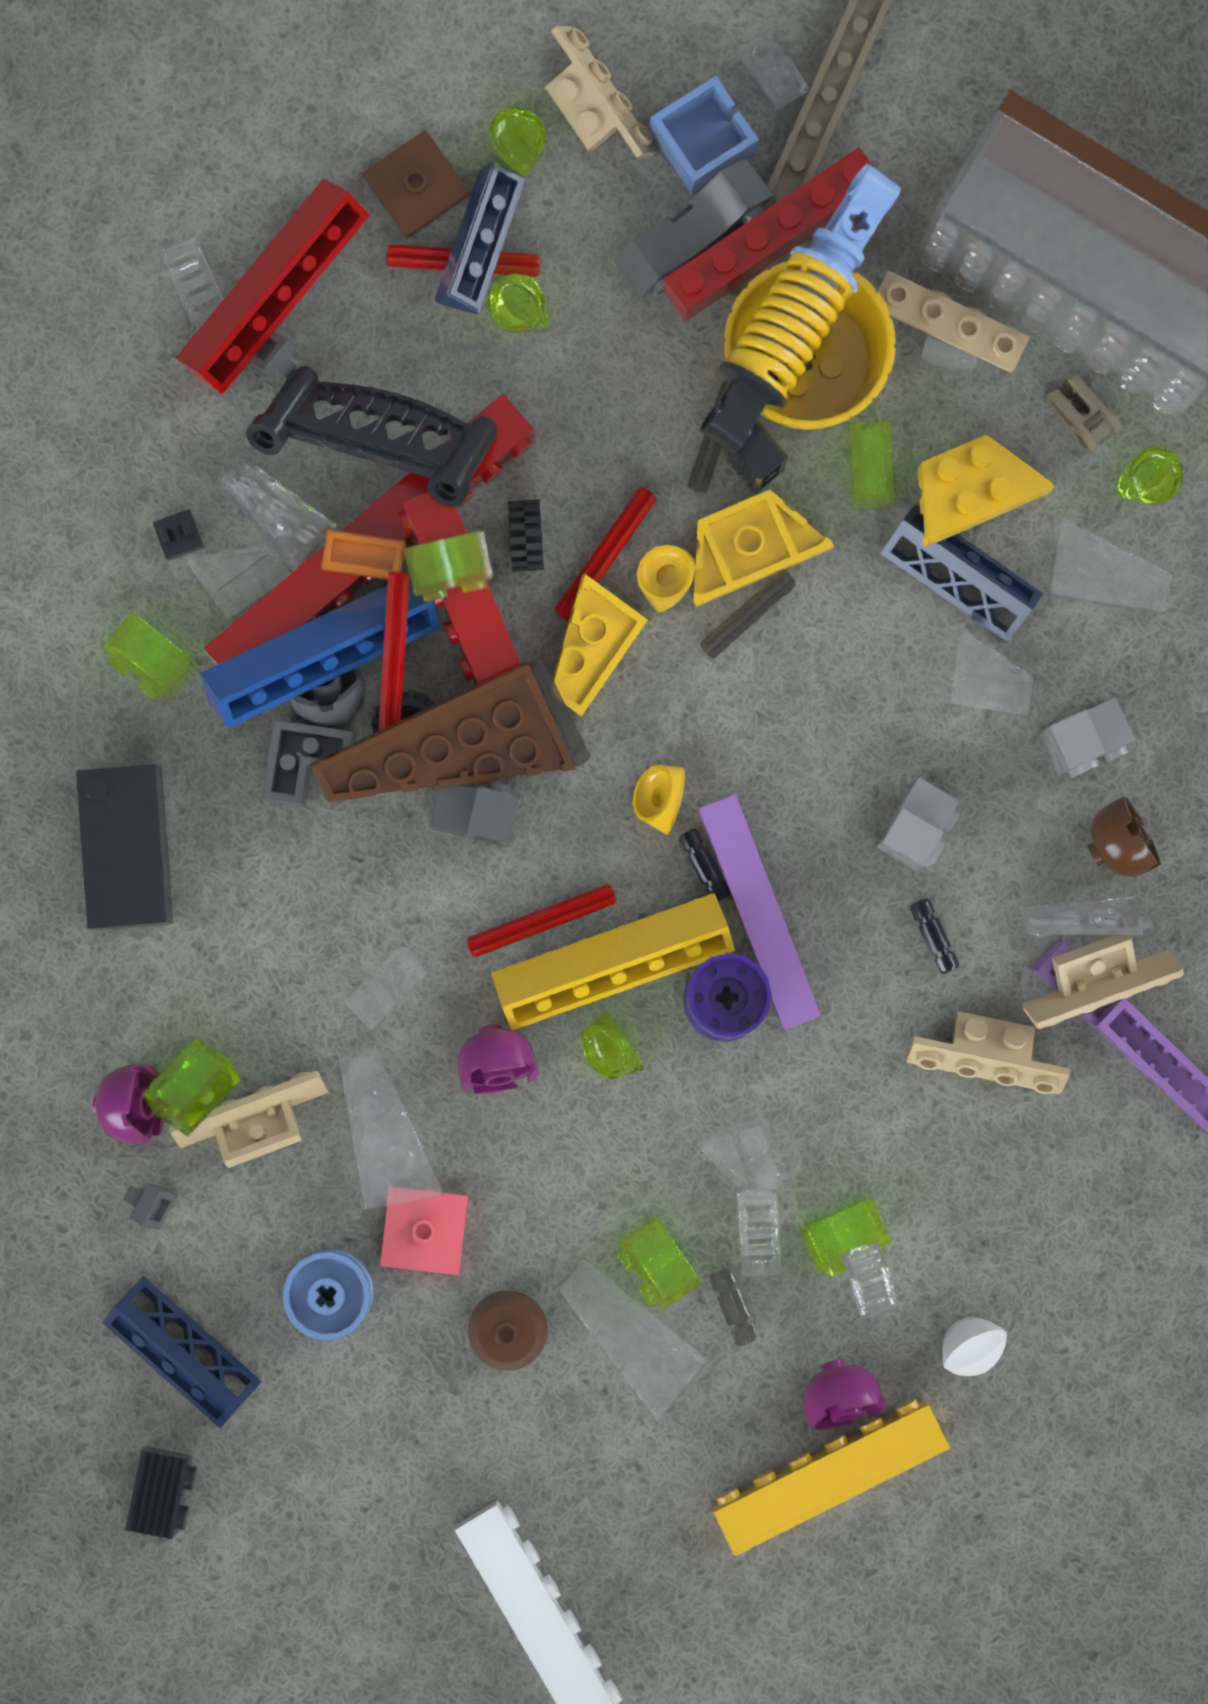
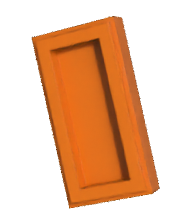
(362, 554)

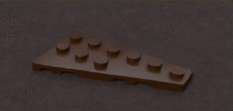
(465, 739)

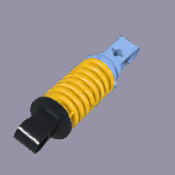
(797, 312)

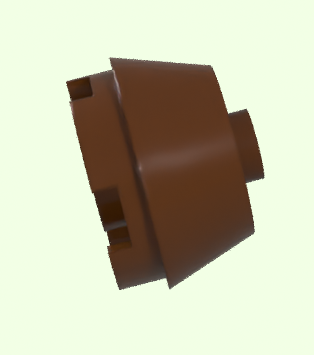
(507, 1330)

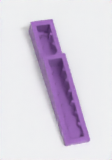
(759, 911)
(1142, 1045)

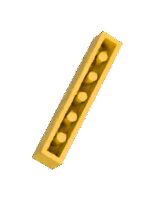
(612, 961)
(830, 1476)

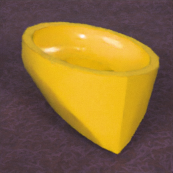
(665, 575)
(659, 796)

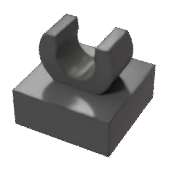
(274, 357)
(150, 1204)

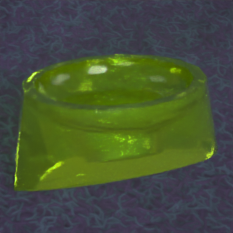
(517, 137)
(519, 304)
(1151, 477)
(610, 1048)

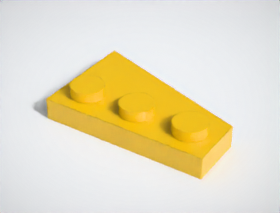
(593, 643)

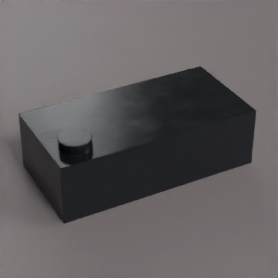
(124, 847)

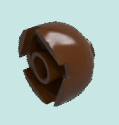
(1122, 840)

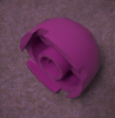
(495, 1060)
(122, 1106)
(841, 1395)

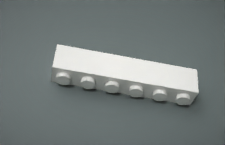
(532, 1608)

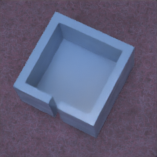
(698, 135)

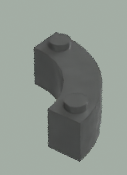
(714, 213)

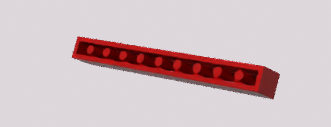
(314, 592)

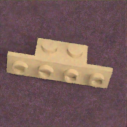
(591, 99)
(952, 322)
(1099, 976)
(992, 1052)
(256, 1122)

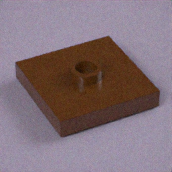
(416, 184)

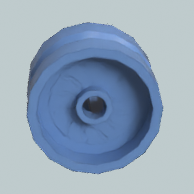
(311, 1310)

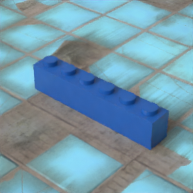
(309, 656)

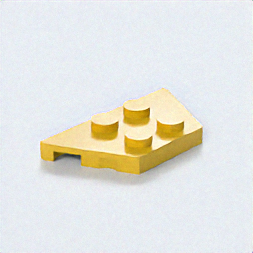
(973, 487)
(750, 545)

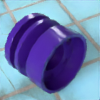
(743, 981)

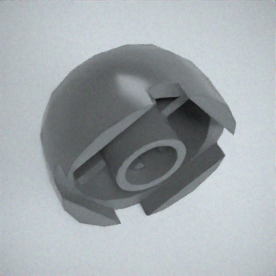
(332, 701)

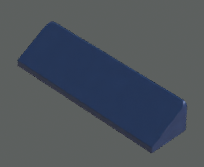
(480, 238)

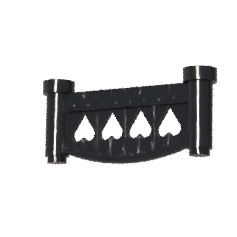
(447, 465)

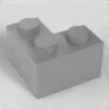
(1086, 736)
(919, 825)

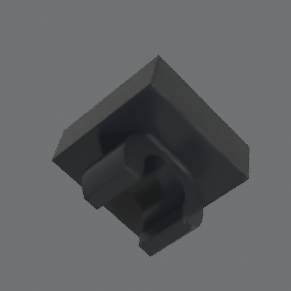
(178, 535)

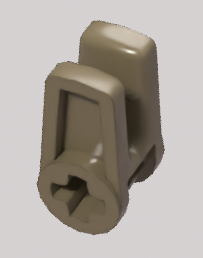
(1081, 425)

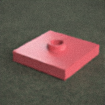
(425, 1234)

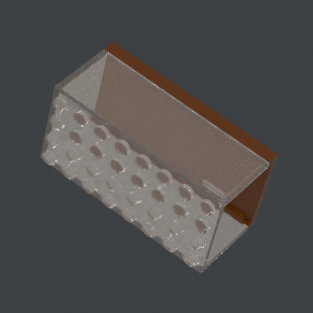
(1080, 251)

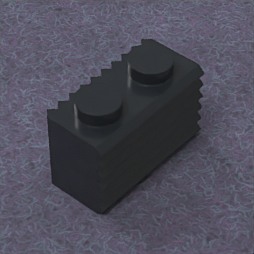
(758, 459)
(160, 1493)

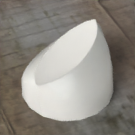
(972, 1346)

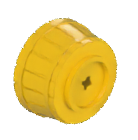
(847, 366)

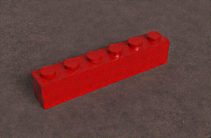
(762, 239)
(273, 286)
(472, 614)

